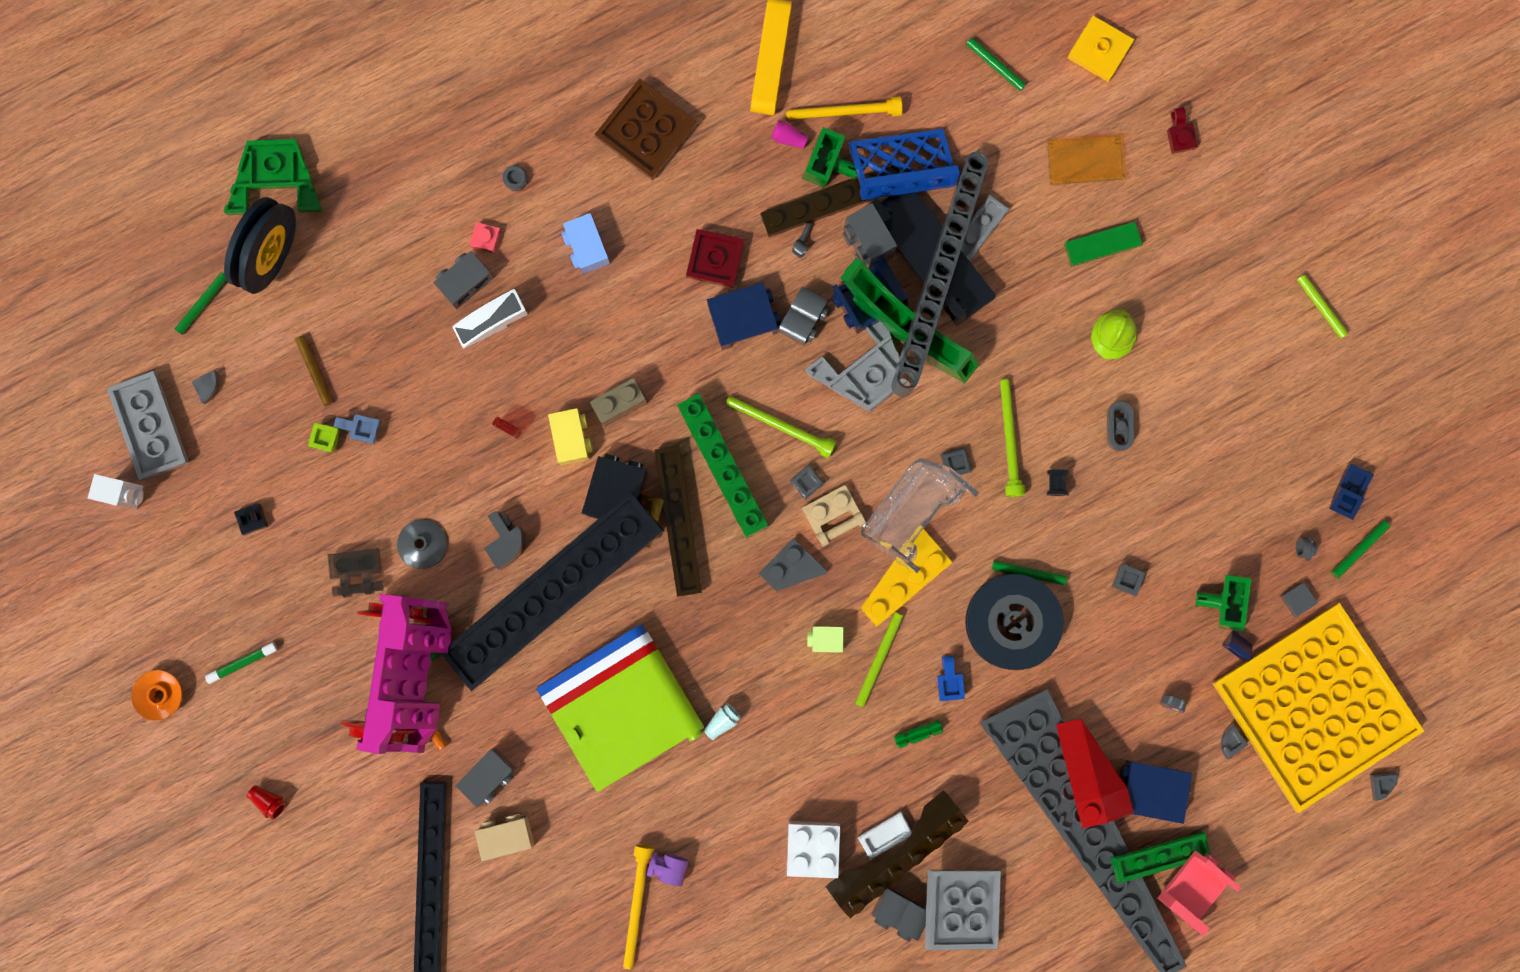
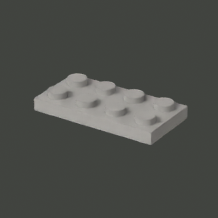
(147, 425)

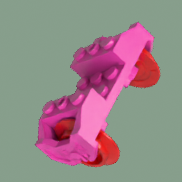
(401, 674)

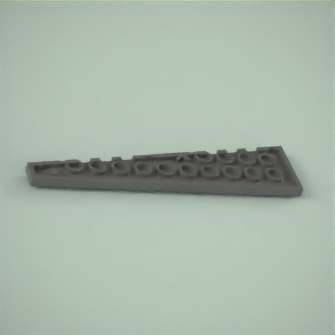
(1032, 747)

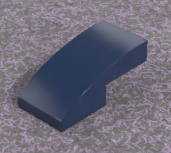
(1350, 490)

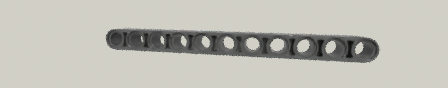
(936, 282)

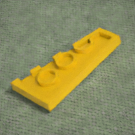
(901, 583)

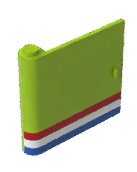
(621, 706)

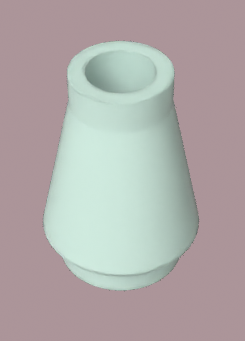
(723, 720)

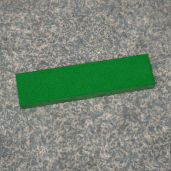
(1158, 857)

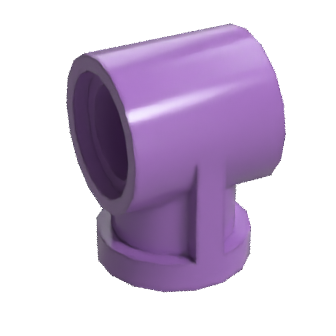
(669, 869)

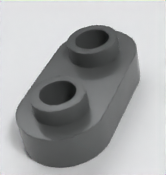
(1122, 427)

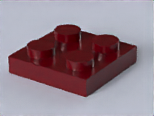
(715, 258)

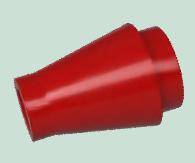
(266, 802)

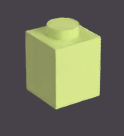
(825, 639)

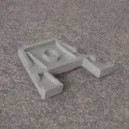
(867, 379)

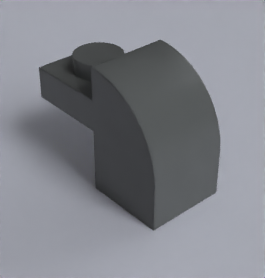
(509, 545)

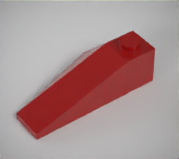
(1094, 782)

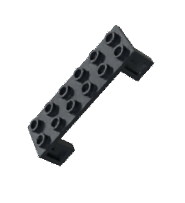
(916, 237)

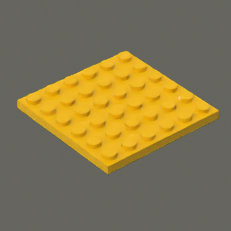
(1318, 707)

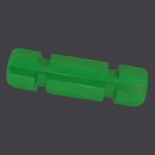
(918, 734)

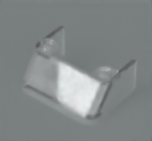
(911, 507)

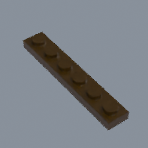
(816, 206)
(678, 521)

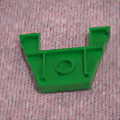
(272, 166)

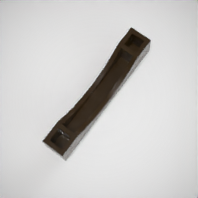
(859, 887)

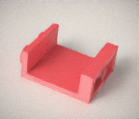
(1196, 889)

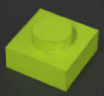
(324, 437)

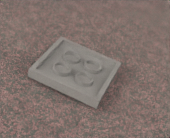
(962, 909)

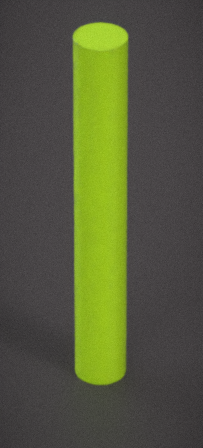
(1322, 306)

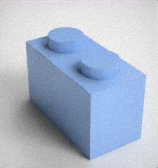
(586, 244)

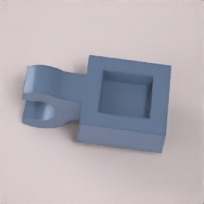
(361, 428)

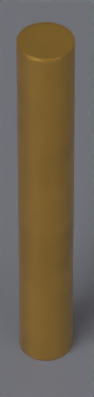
(313, 370)

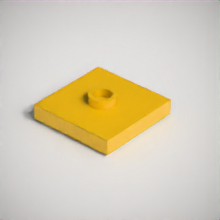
(1100, 48)

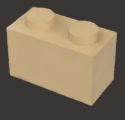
(504, 837)

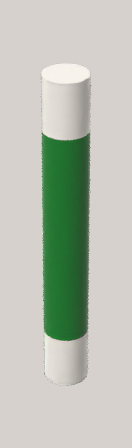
(241, 662)

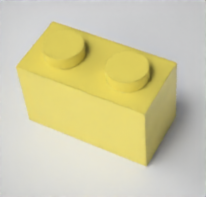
(569, 436)

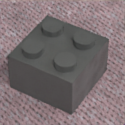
(869, 236)

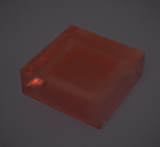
(506, 427)

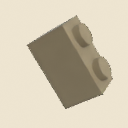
(618, 402)

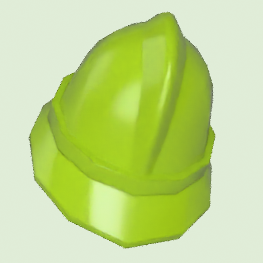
(1114, 334)

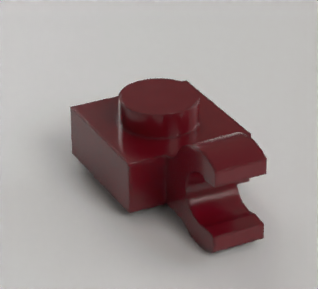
(1181, 136)

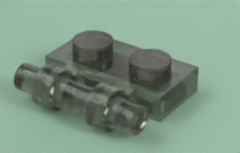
(355, 564)

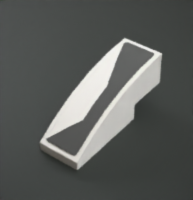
(490, 319)

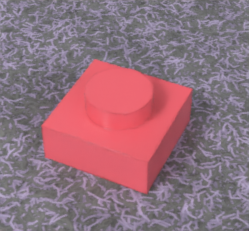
(485, 237)

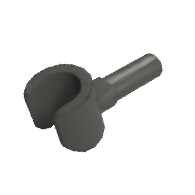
(799, 247)

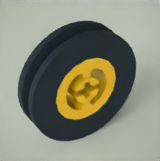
(259, 245)

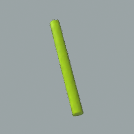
(879, 659)

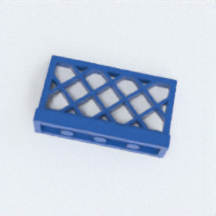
(912, 181)

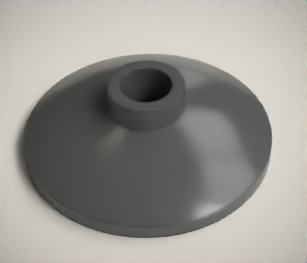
(434, 544)

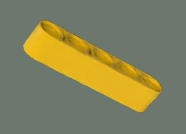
(771, 57)

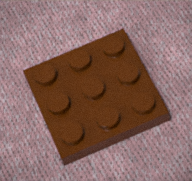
(646, 129)

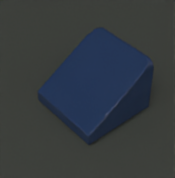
(1238, 646)

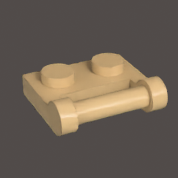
(829, 508)

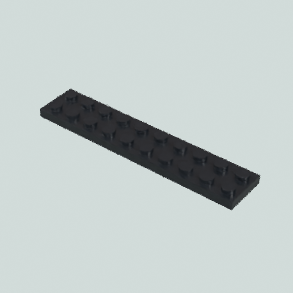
(552, 591)

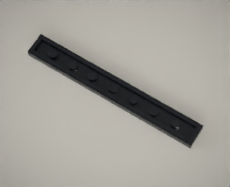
(430, 876)

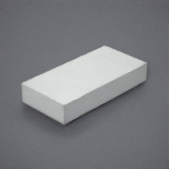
(885, 835)

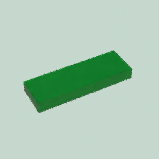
(1103, 244)

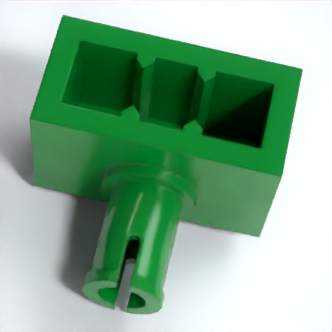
(826, 159)
(1230, 603)

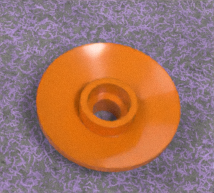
(145, 695)

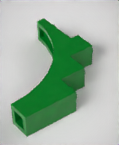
(883, 306)

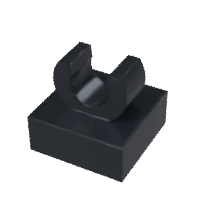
(251, 519)

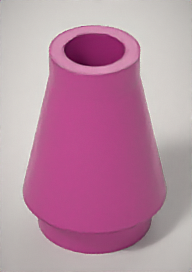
(788, 135)

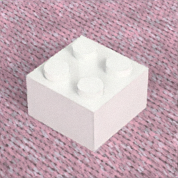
(813, 849)

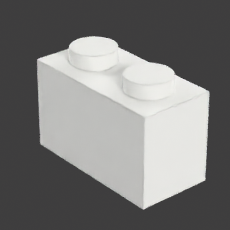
(115, 492)

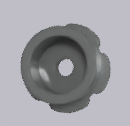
(1306, 548)

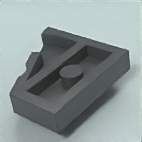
(791, 567)

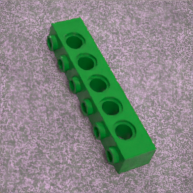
(722, 466)

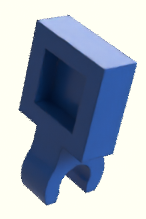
(950, 684)

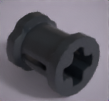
(1057, 482)

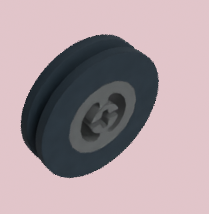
(1033, 645)

